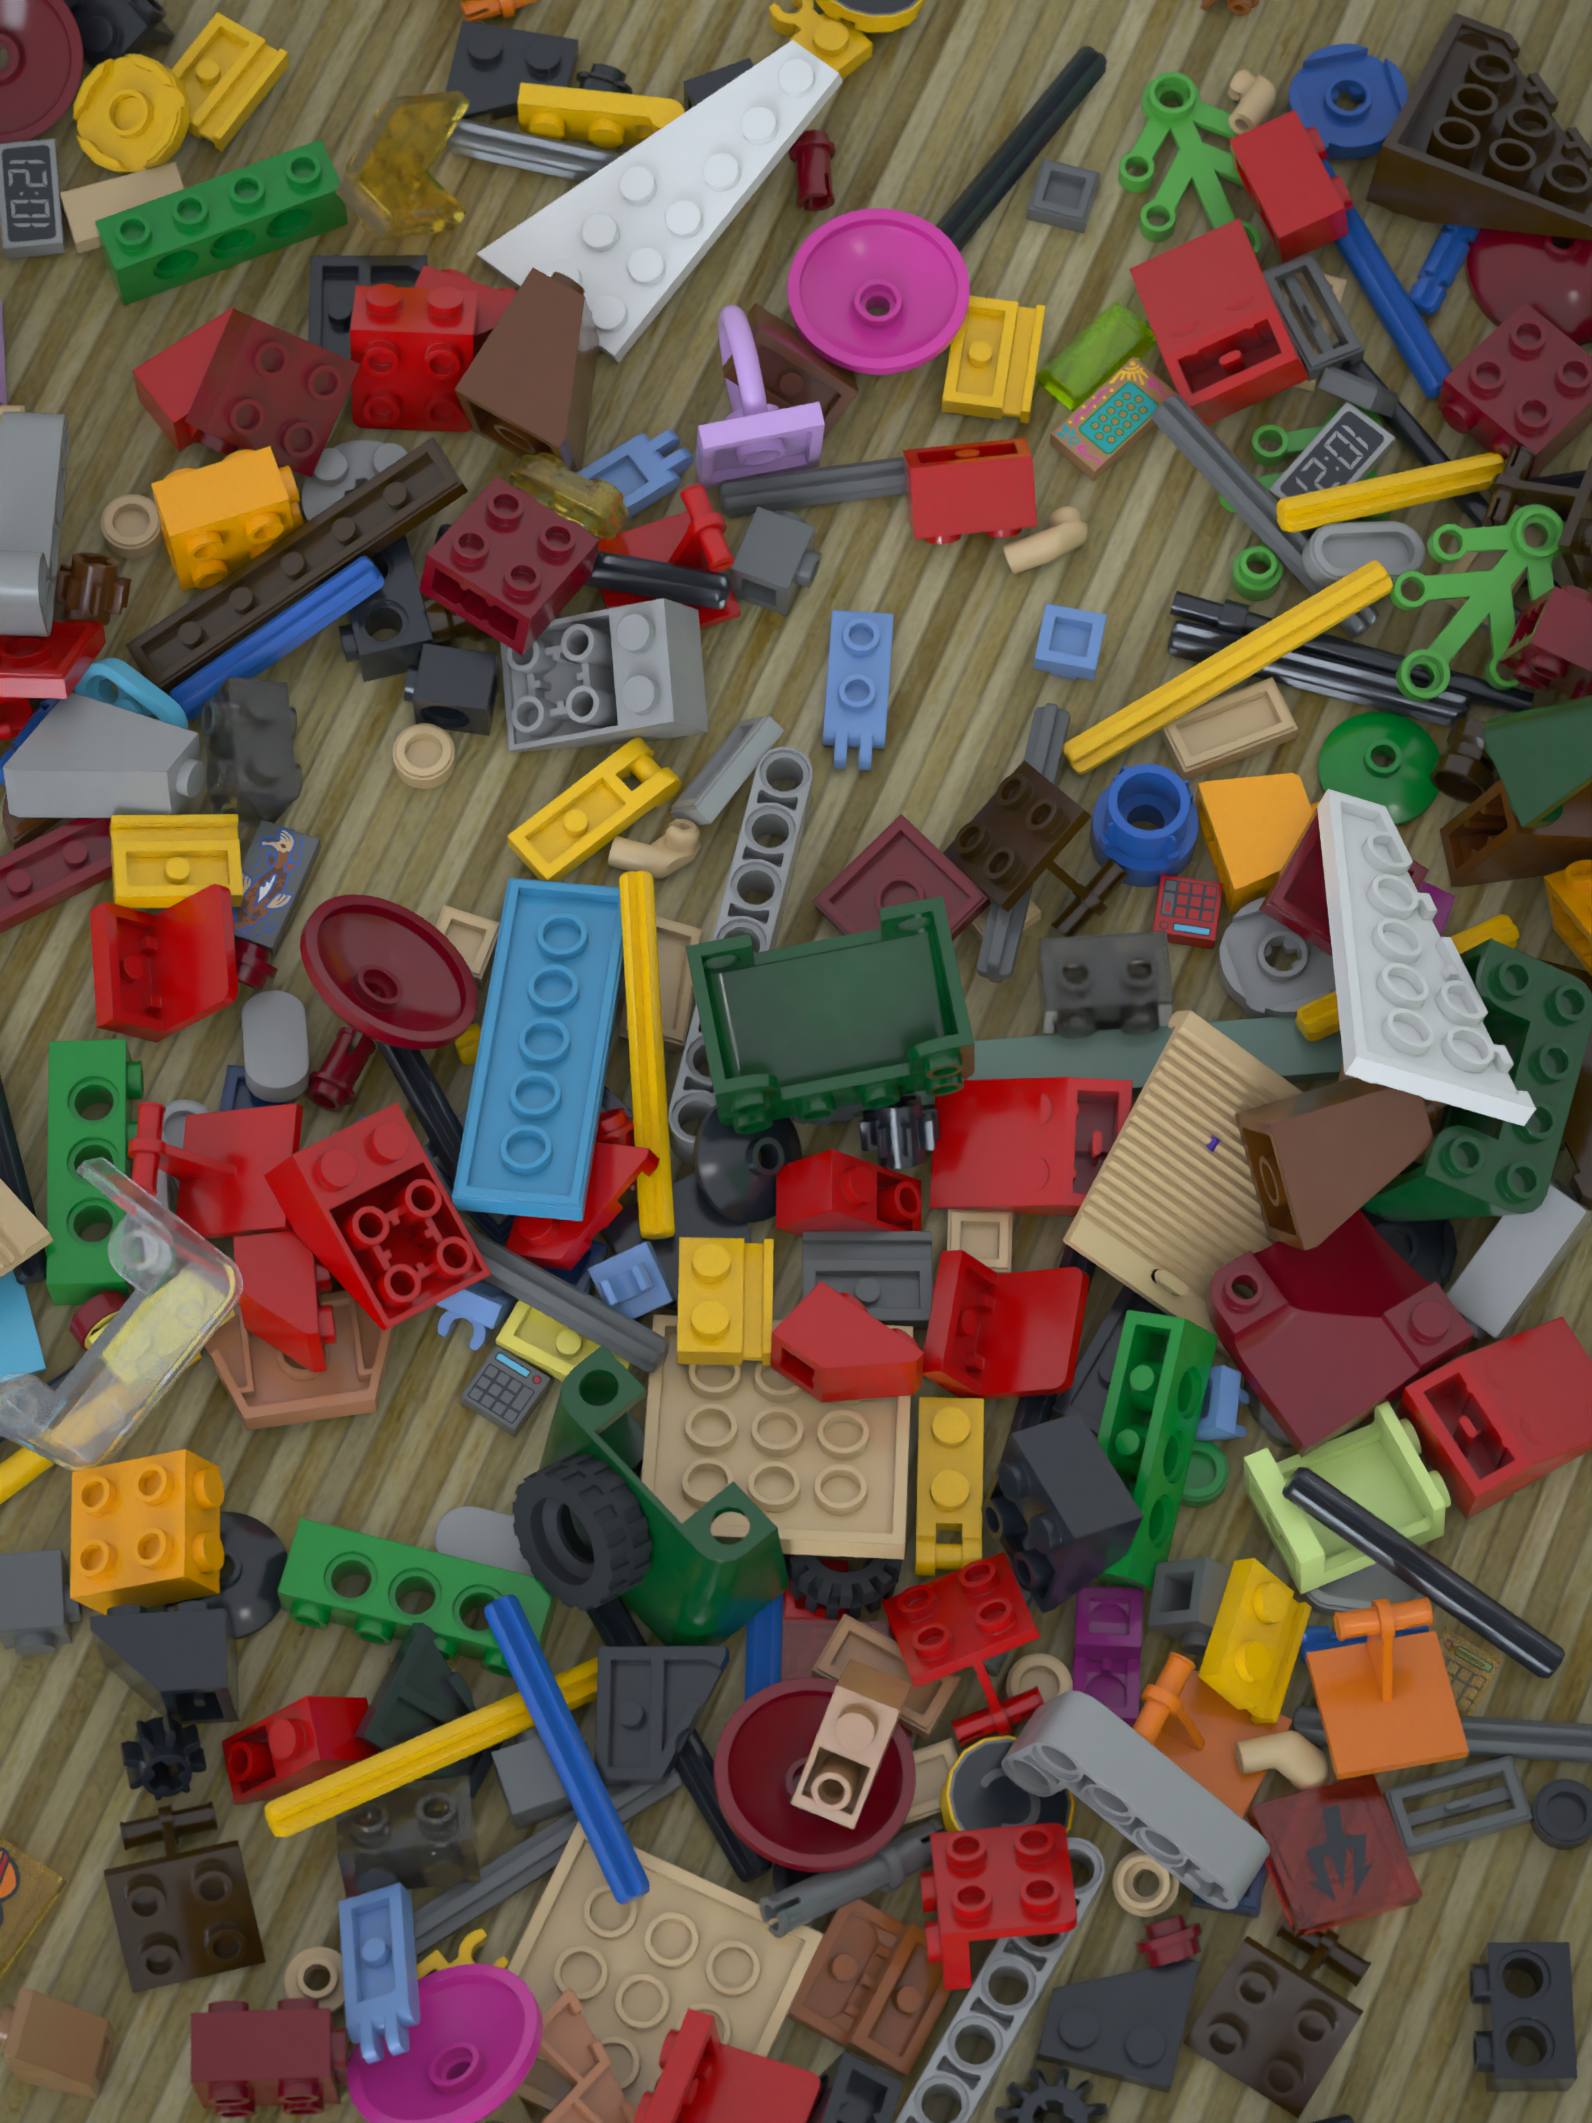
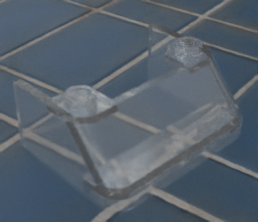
(177, 1306)

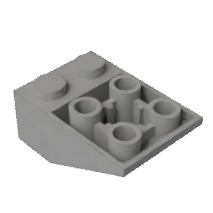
(607, 679)

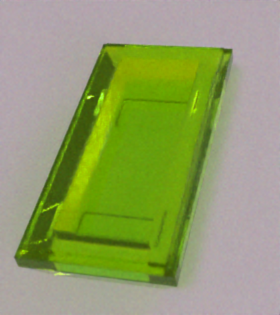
(1096, 355)

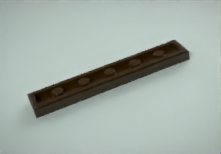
(298, 564)

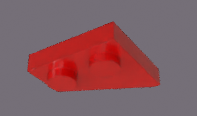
(564, 1242)

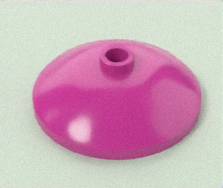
(885, 263)
(463, 2056)

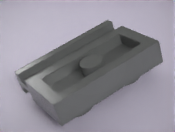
(880, 1268)

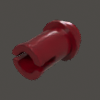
(812, 161)
(335, 1080)

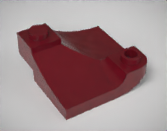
(1332, 1329)

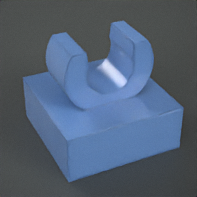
(1069, 642)
(633, 1282)
(481, 1305)
(1221, 1406)

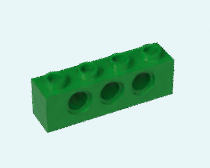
(221, 222)
(78, 1077)
(1153, 1429)
(327, 1554)

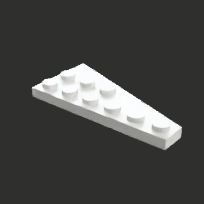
(664, 203)
(1400, 987)

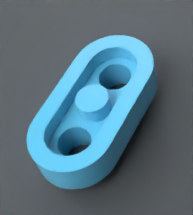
(135, 691)

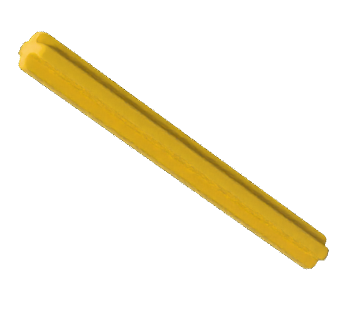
(1227, 667)
(646, 1051)
(419, 1756)

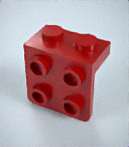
(411, 356)
(163, 967)
(1003, 1331)
(993, 1888)
(723, 2083)

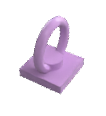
(756, 434)

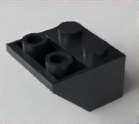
(1059, 1509)
(174, 1659)

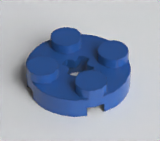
(1364, 77)

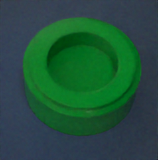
(1205, 1476)

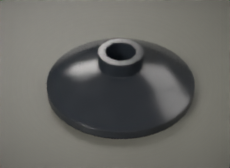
(730, 1166)
(253, 1586)

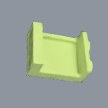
(1370, 1465)

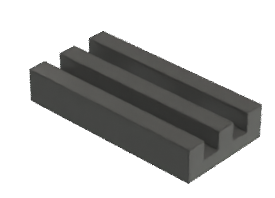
(1350, 348)
(1466, 1831)

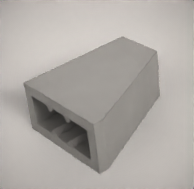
(102, 763)
(1518, 1262)

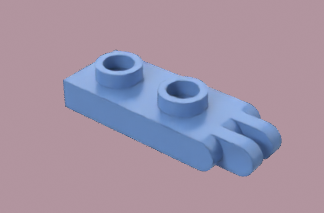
(641, 469)
(857, 684)
(379, 1970)

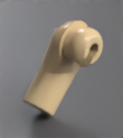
(1255, 100)
(1065, 535)
(662, 857)
(1286, 1752)

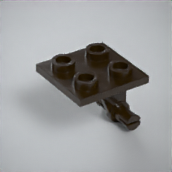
(1569, 503)
(1020, 837)
(185, 1909)
(1276, 2021)

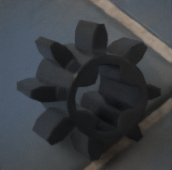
(900, 1132)
(163, 1756)

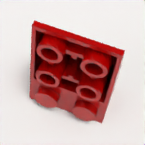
(1218, 323)
(1025, 1143)
(379, 1217)
(1504, 1414)

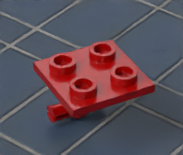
(682, 539)
(220, 1165)
(960, 1625)

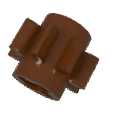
(91, 588)

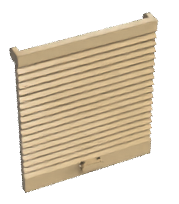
(1163, 1193)

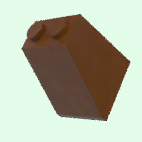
(536, 372)
(1330, 1153)

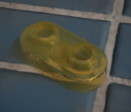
(592, 503)

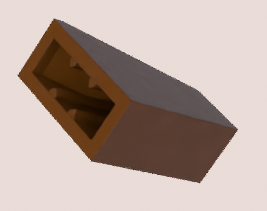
(1491, 846)

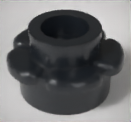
(604, 78)

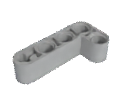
(31, 516)
(1140, 1793)

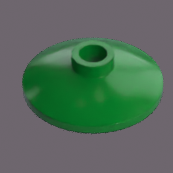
(1402, 787)

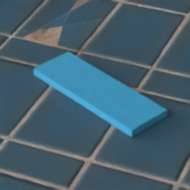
(542, 1052)

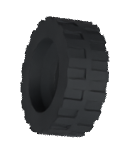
(610, 1518)

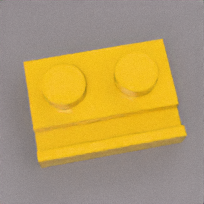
(227, 78)
(994, 360)
(173, 857)
(724, 1301)
(1254, 1641)

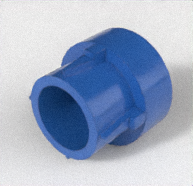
(1153, 796)

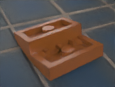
(872, 1987)

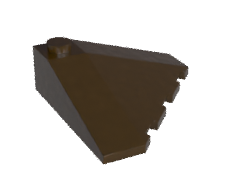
(1484, 145)

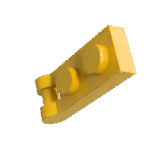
(593, 115)
(592, 812)
(949, 1482)

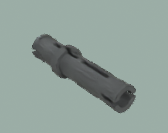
(835, 1889)

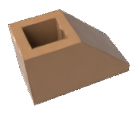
(851, 1743)
(55, 2044)

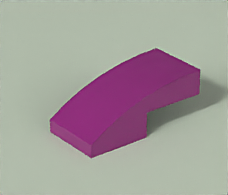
(1109, 1648)

